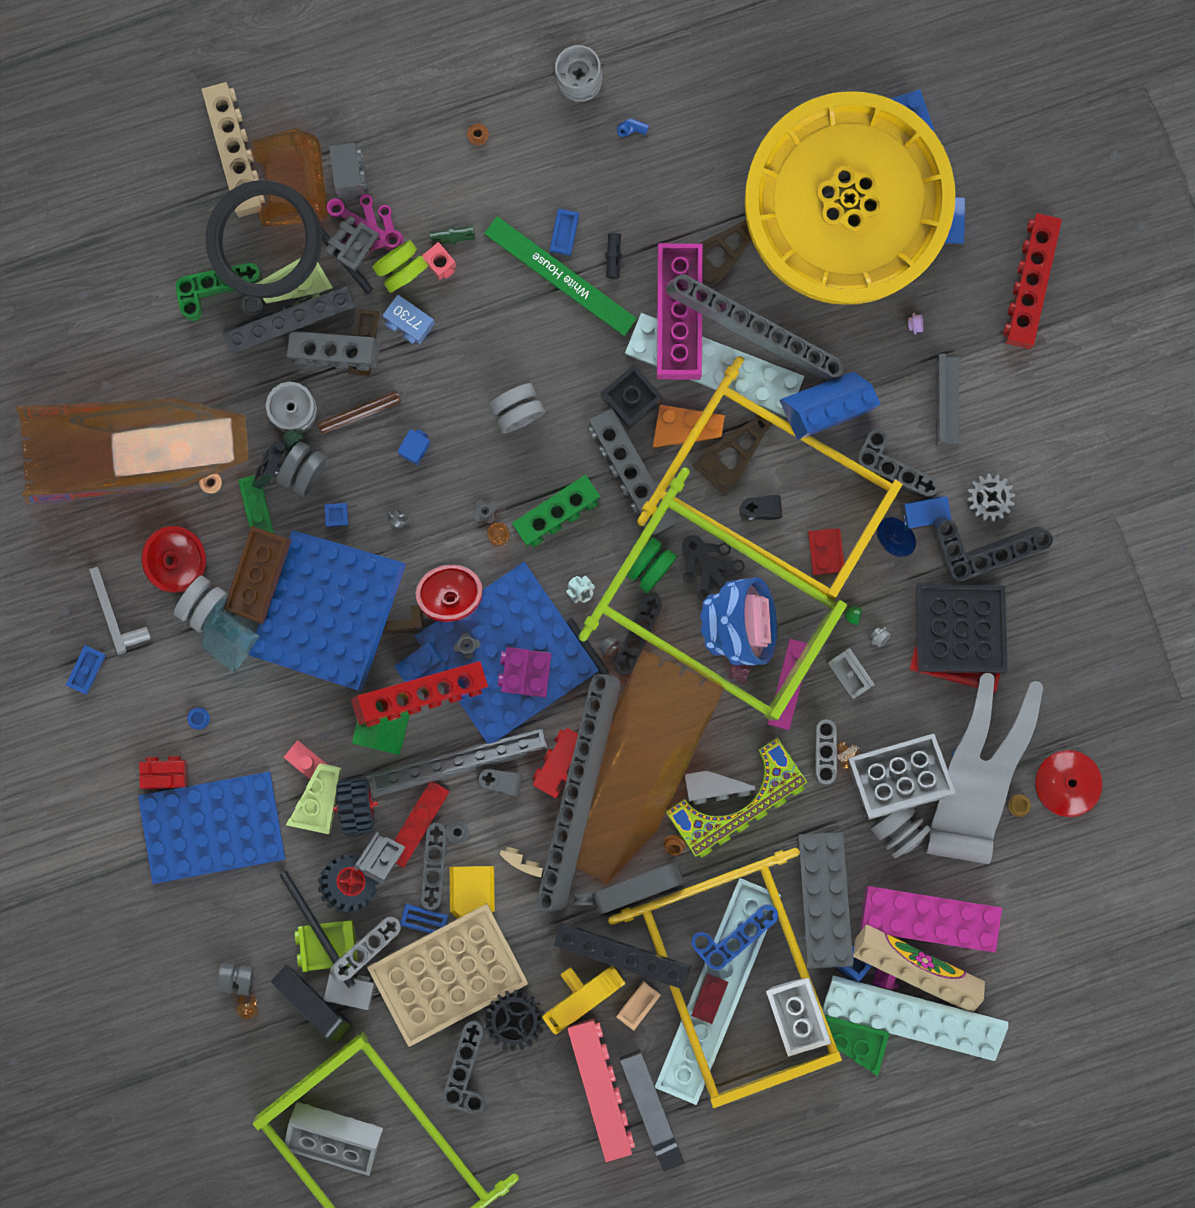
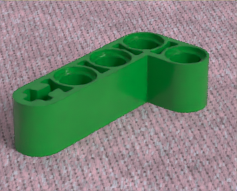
(219, 287)

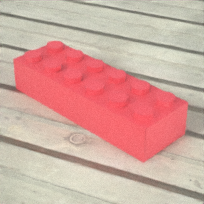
(600, 1092)

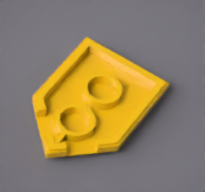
(471, 889)

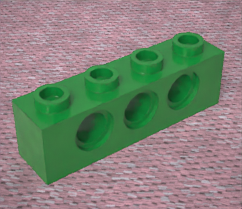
(581, 488)

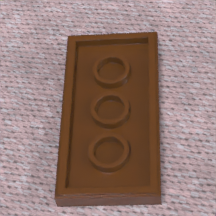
(257, 574)

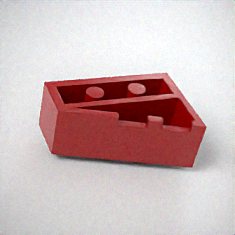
(555, 770)

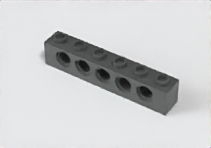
(609, 422)

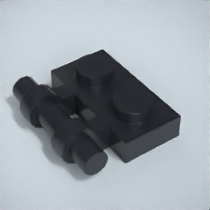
(269, 465)

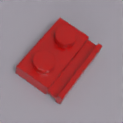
(826, 551)

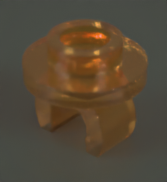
(247, 1011)

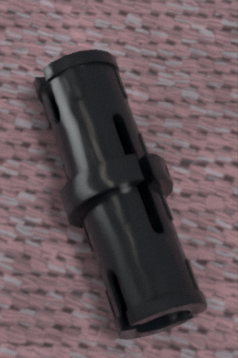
(613, 256)

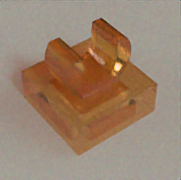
(845, 753)

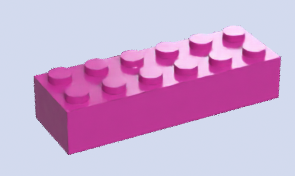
(677, 324)
(931, 918)

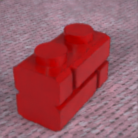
(163, 774)

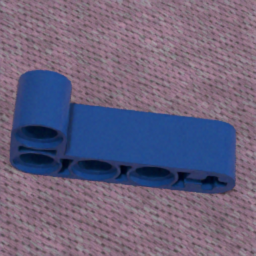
(738, 933)

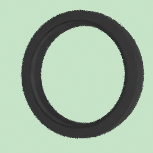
(217, 223)

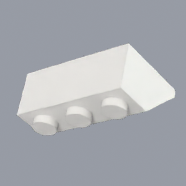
(798, 1016)

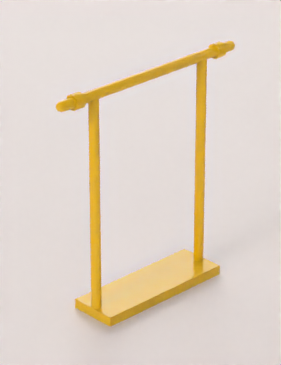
(723, 389)
(770, 1080)

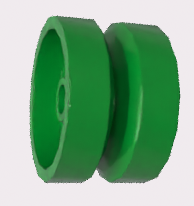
(650, 565)

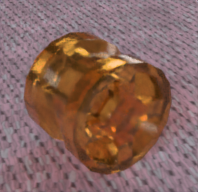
(496, 532)

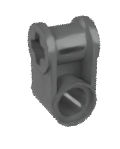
(505, 782)

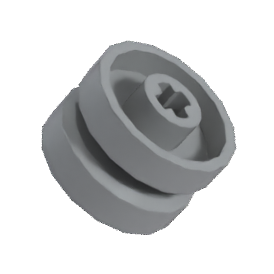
(292, 395)
(517, 408)
(199, 603)

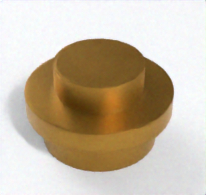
(1019, 805)

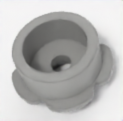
(880, 637)

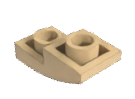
(513, 857)

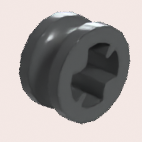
(583, 899)

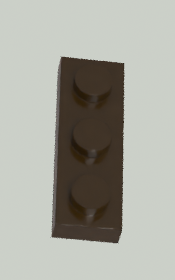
(365, 326)

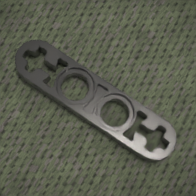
(433, 866)

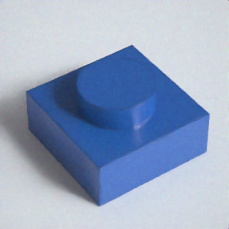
(336, 515)

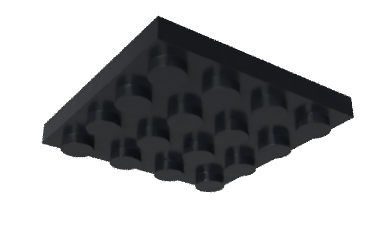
(961, 628)

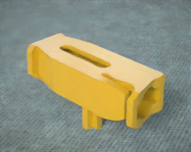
(583, 997)

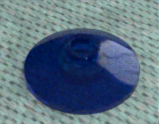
(896, 537)

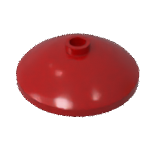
(186, 557)
(446, 585)
(1053, 786)

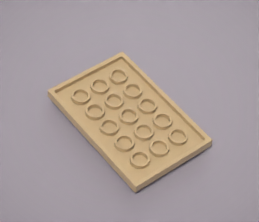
(447, 975)

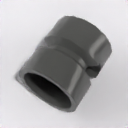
(235, 979)

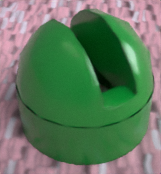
(853, 615)

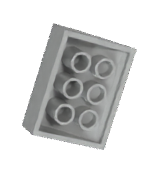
(901, 776)

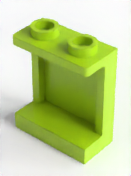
(312, 952)

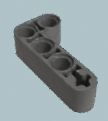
(899, 468)
(638, 887)
(466, 1064)

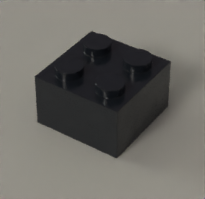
(631, 397)

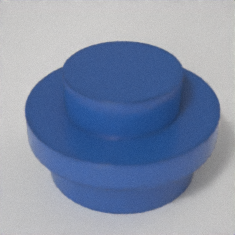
(198, 718)

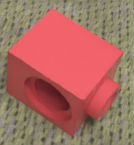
(435, 253)

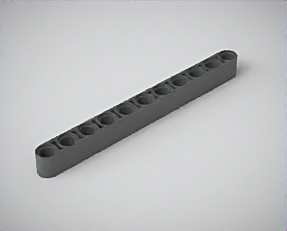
(578, 793)

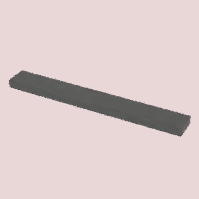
(458, 762)

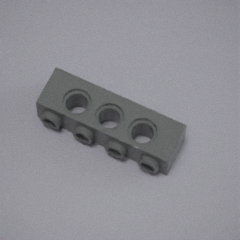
(301, 342)

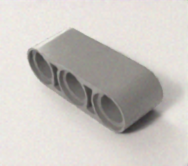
(820, 762)

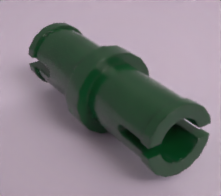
(452, 235)

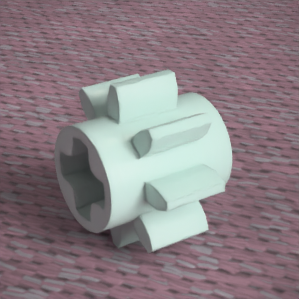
(580, 589)

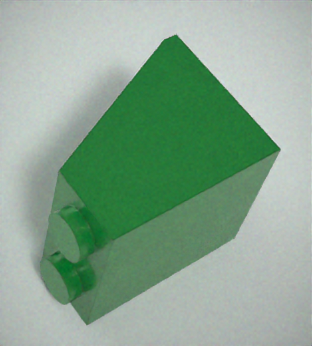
(386, 736)

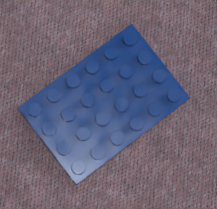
(211, 827)

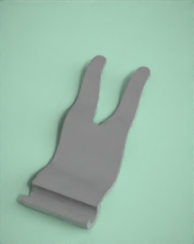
(967, 821)

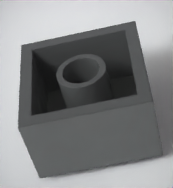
(347, 171)

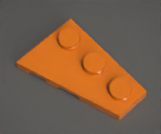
(676, 424)

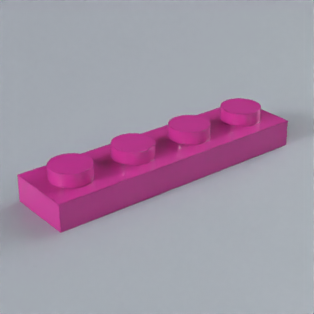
(793, 652)

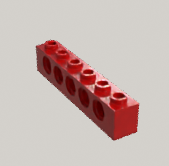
(1049, 229)
(365, 704)

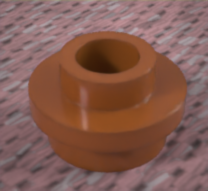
(477, 140)
(674, 845)

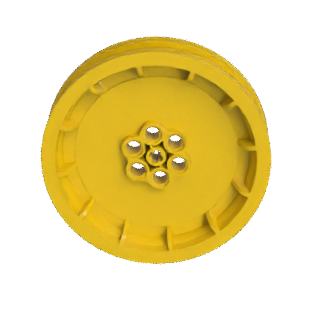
(867, 140)

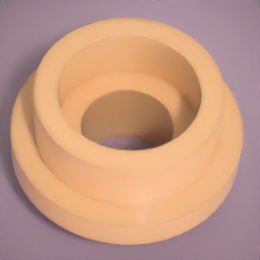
(213, 489)

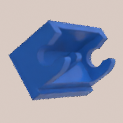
(925, 511)

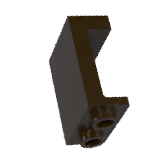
(414, 624)

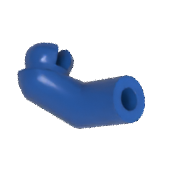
(630, 126)

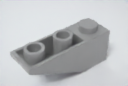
(709, 784)

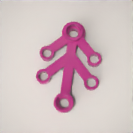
(384, 236)

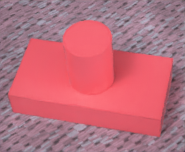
(303, 759)

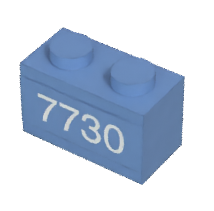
(408, 320)

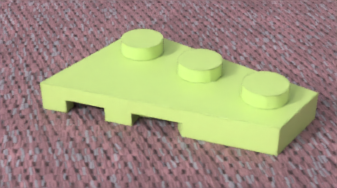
(314, 284)
(316, 805)

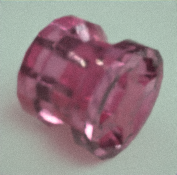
(739, 673)

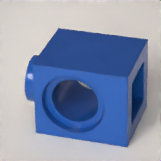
(414, 446)

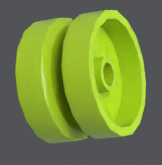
(402, 269)

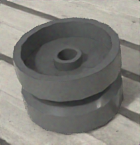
(302, 469)

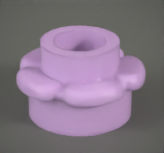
(916, 323)

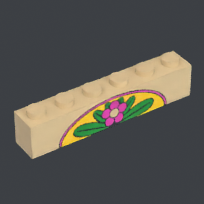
(919, 969)

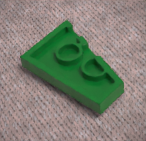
(859, 1042)

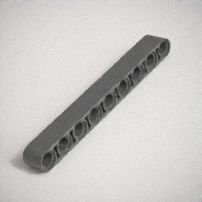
(745, 327)

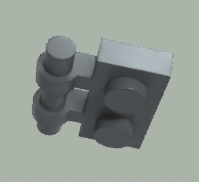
(356, 247)

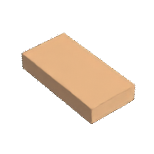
(638, 1005)

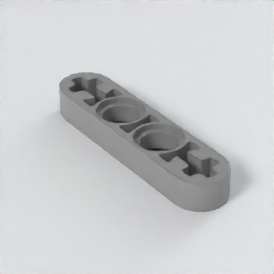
(364, 947)

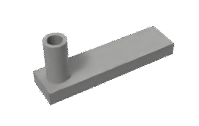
(120, 640)

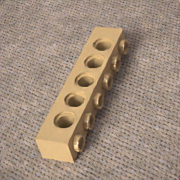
(214, 98)

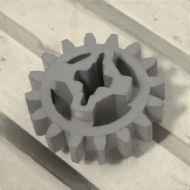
(997, 503)

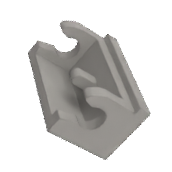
(851, 673)

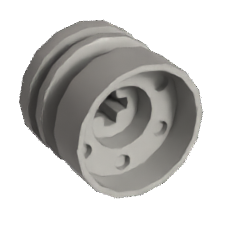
(574, 62)
(901, 831)

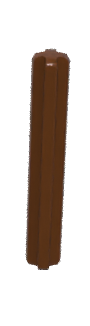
(359, 412)

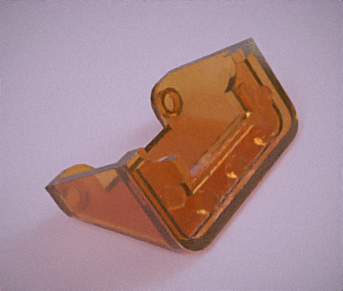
(296, 161)

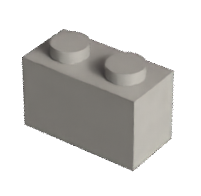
(357, 996)

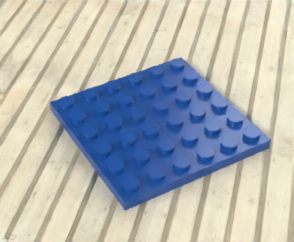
(328, 610)
(512, 615)

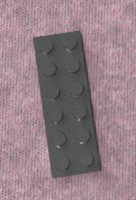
(825, 900)

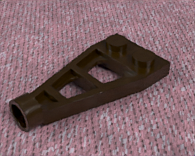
(714, 275)
(715, 471)

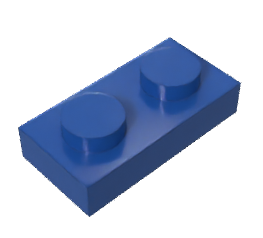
(85, 669)

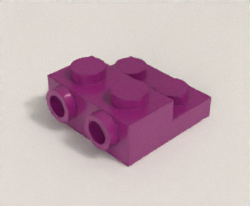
(524, 672)

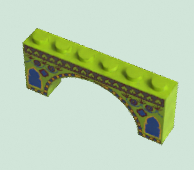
(779, 780)

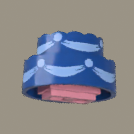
(741, 622)

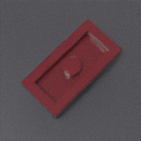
(709, 998)

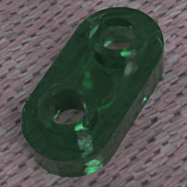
(291, 438)

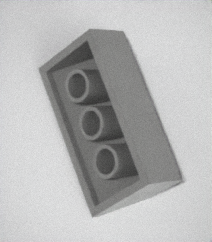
(333, 1138)

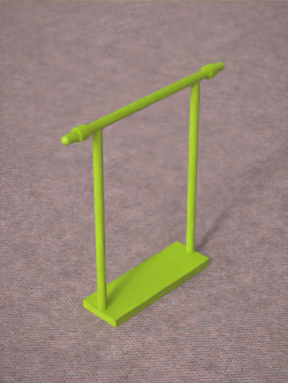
(806, 658)
(361, 1042)

